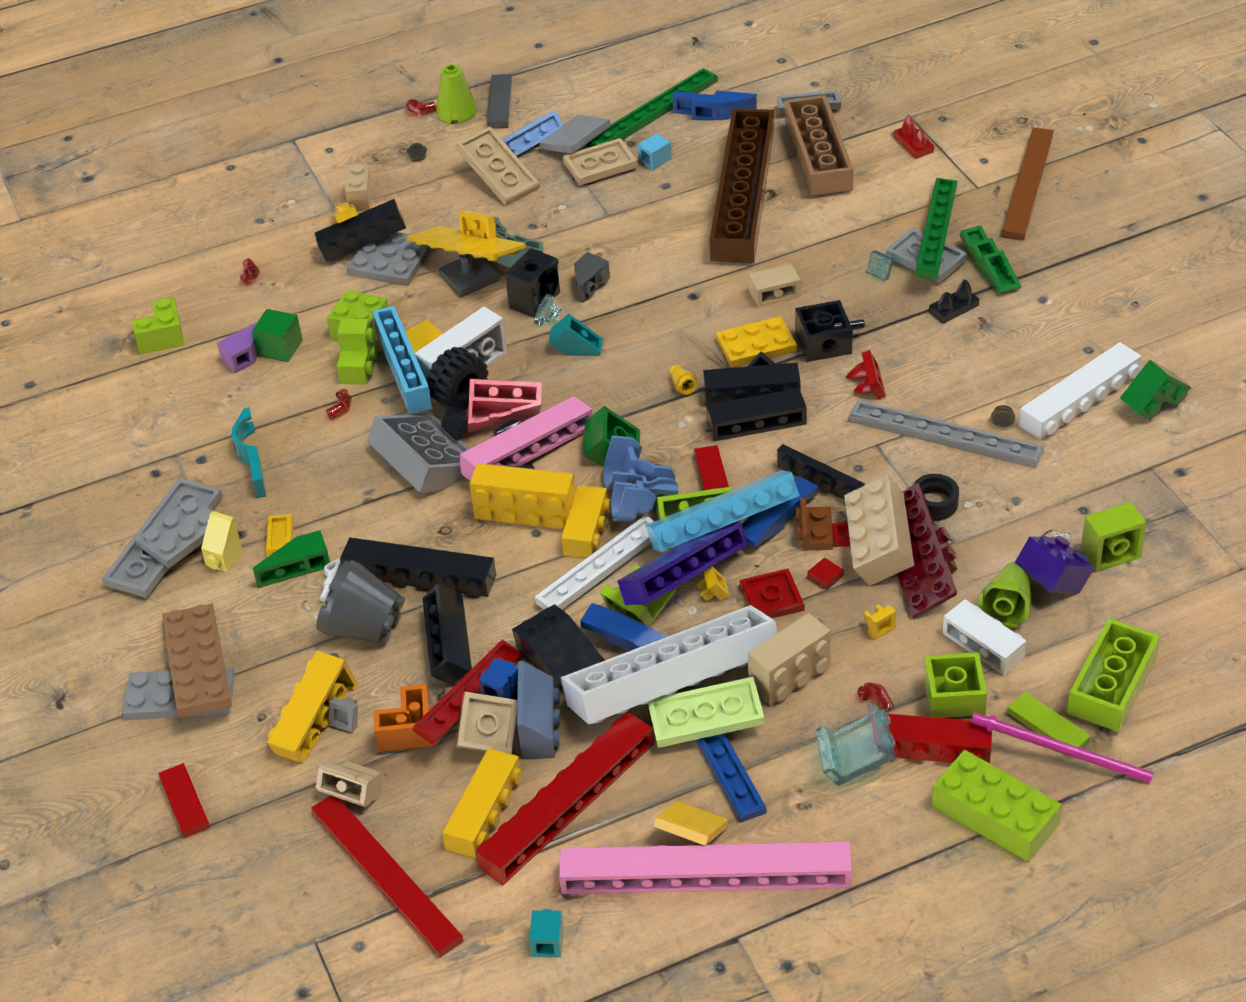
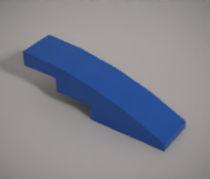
(772, 520)
(618, 628)

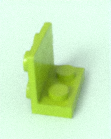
(642, 613)

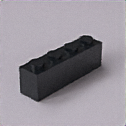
(360, 230)
(749, 381)
(756, 414)
(446, 634)

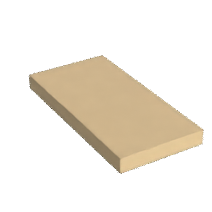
(497, 165)

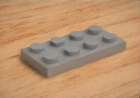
(152, 696)

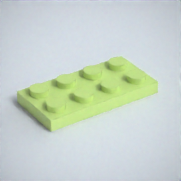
(706, 712)

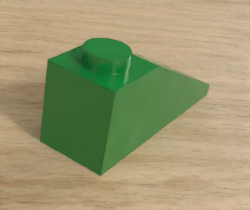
(294, 559)

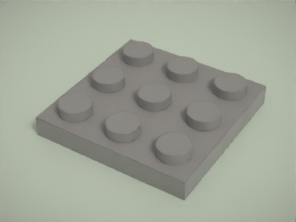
(389, 260)

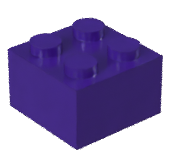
(1055, 564)

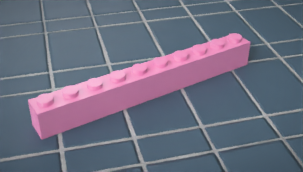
(705, 867)

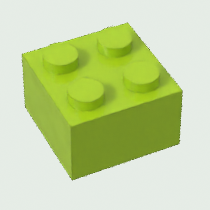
(355, 306)
(1113, 536)
(955, 685)

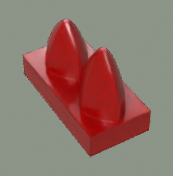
(913, 139)
(871, 375)

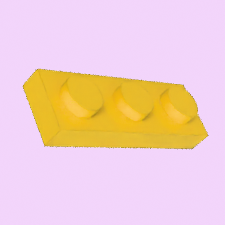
(344, 211)

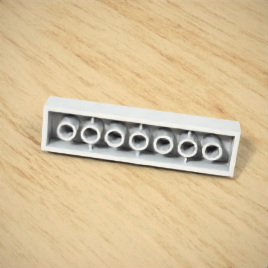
(666, 665)

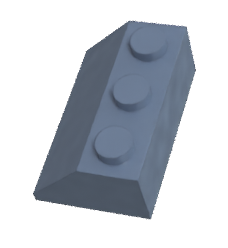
(537, 713)

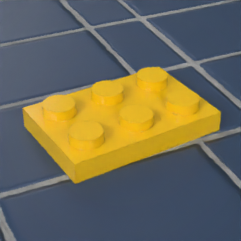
(747, 341)

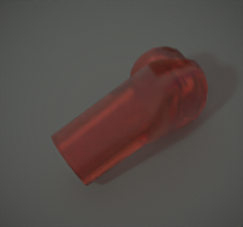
(419, 108)
(251, 271)
(342, 406)
(878, 693)

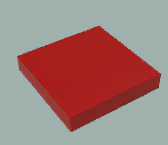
(773, 593)

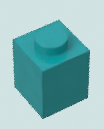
(546, 933)

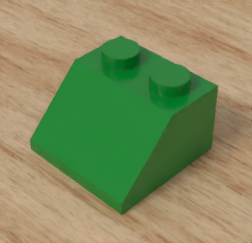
(600, 429)

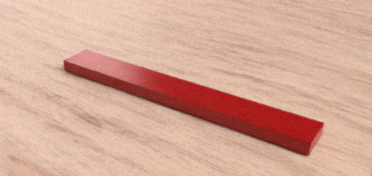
(387, 875)

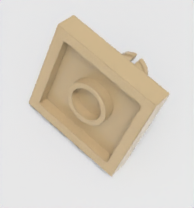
(487, 723)

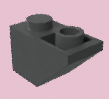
(590, 274)

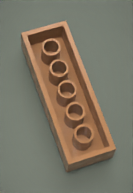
(818, 145)

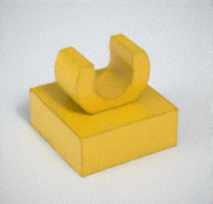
(713, 585)
(881, 621)

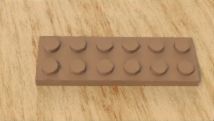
(196, 660)

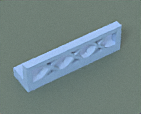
(533, 133)

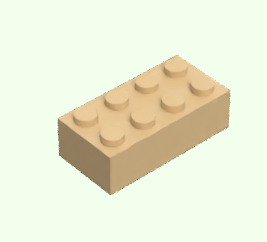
(878, 530)

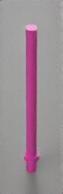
(992, 723)

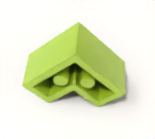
(160, 330)
(356, 351)

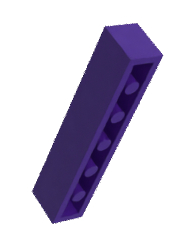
(681, 564)

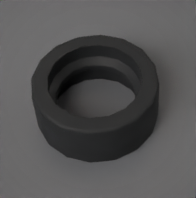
(941, 484)

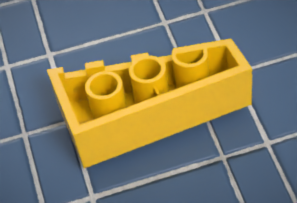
(309, 706)

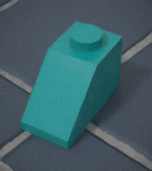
(574, 338)

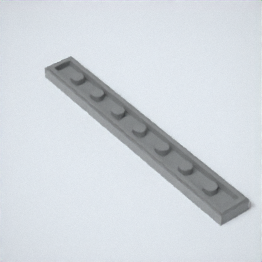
(946, 434)

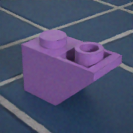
(238, 349)

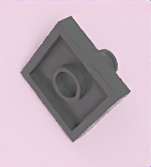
(468, 274)

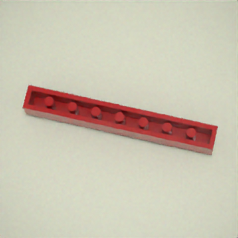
(564, 798)

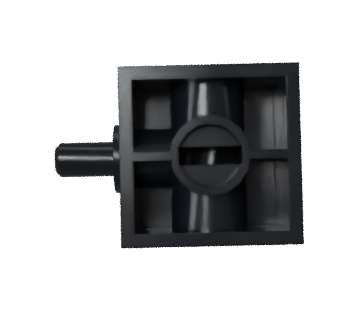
(531, 281)
(825, 330)

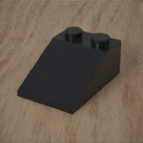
(555, 644)

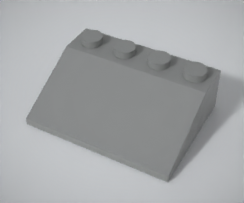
(418, 450)

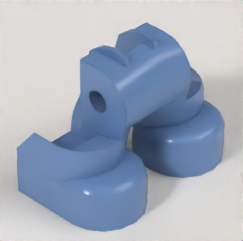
(650, 480)

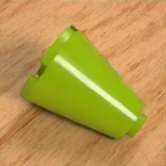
(454, 96)
(1007, 596)

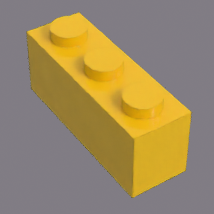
(585, 521)

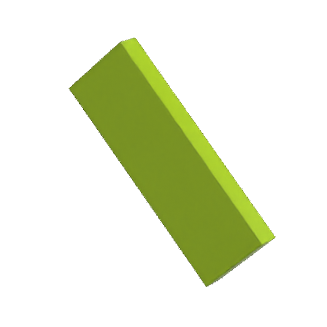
(1046, 721)

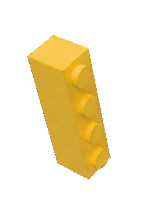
(482, 802)

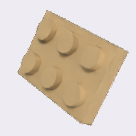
(600, 161)

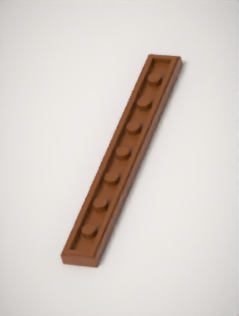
(1028, 184)

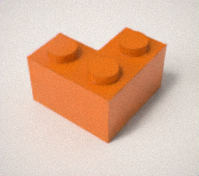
(395, 725)

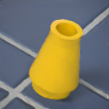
(683, 380)

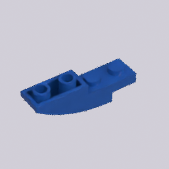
(712, 106)

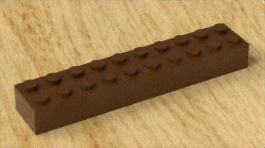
(742, 186)

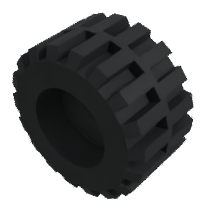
(451, 377)

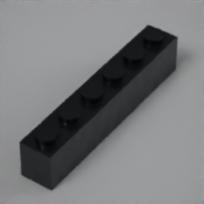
(423, 566)

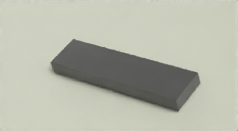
(499, 101)

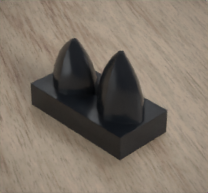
(954, 304)

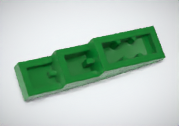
(990, 260)

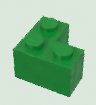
(1152, 388)

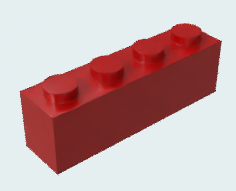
(938, 738)

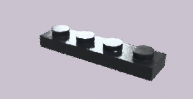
(816, 472)

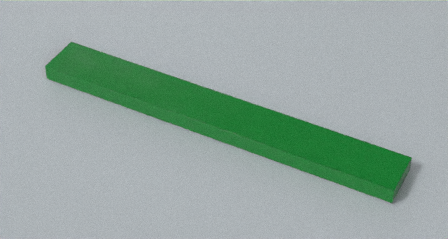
(654, 108)
(936, 229)

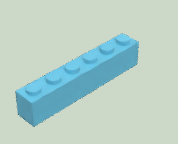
(402, 360)
(722, 510)

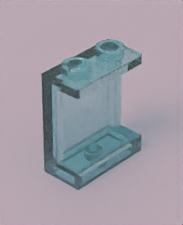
(856, 747)

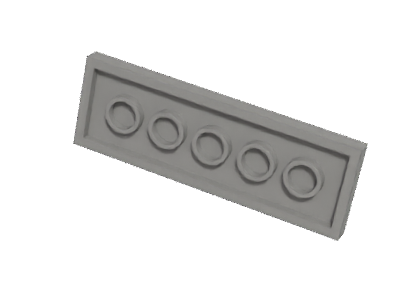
(136, 569)

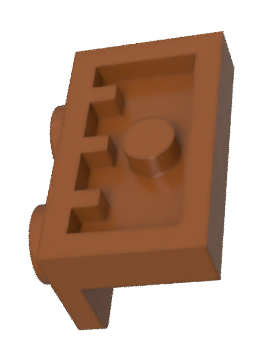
(815, 527)

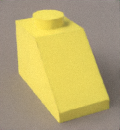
(221, 542)

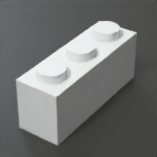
(983, 634)

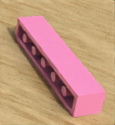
(530, 437)

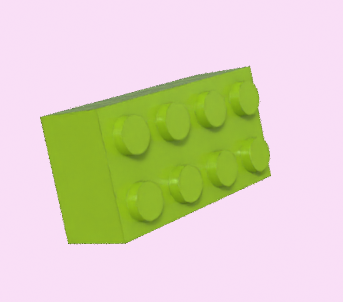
(1113, 674)
(996, 805)

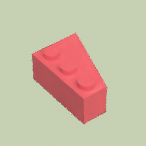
(501, 402)

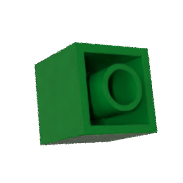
(277, 335)

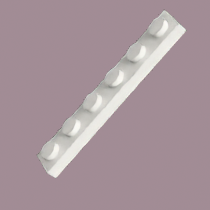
(596, 566)

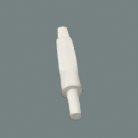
(330, 571)

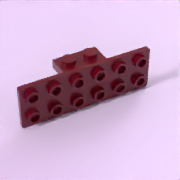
(930, 578)

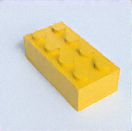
(521, 495)

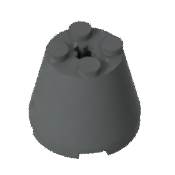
(359, 606)

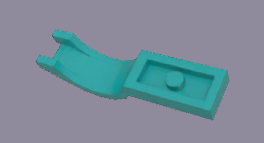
(248, 453)

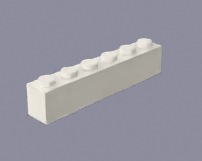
(1080, 391)

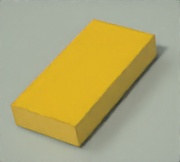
(278, 532)

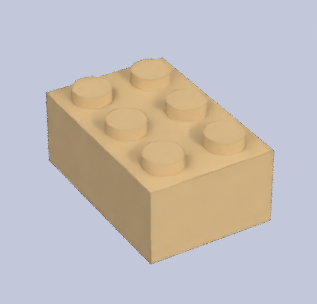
(790, 659)

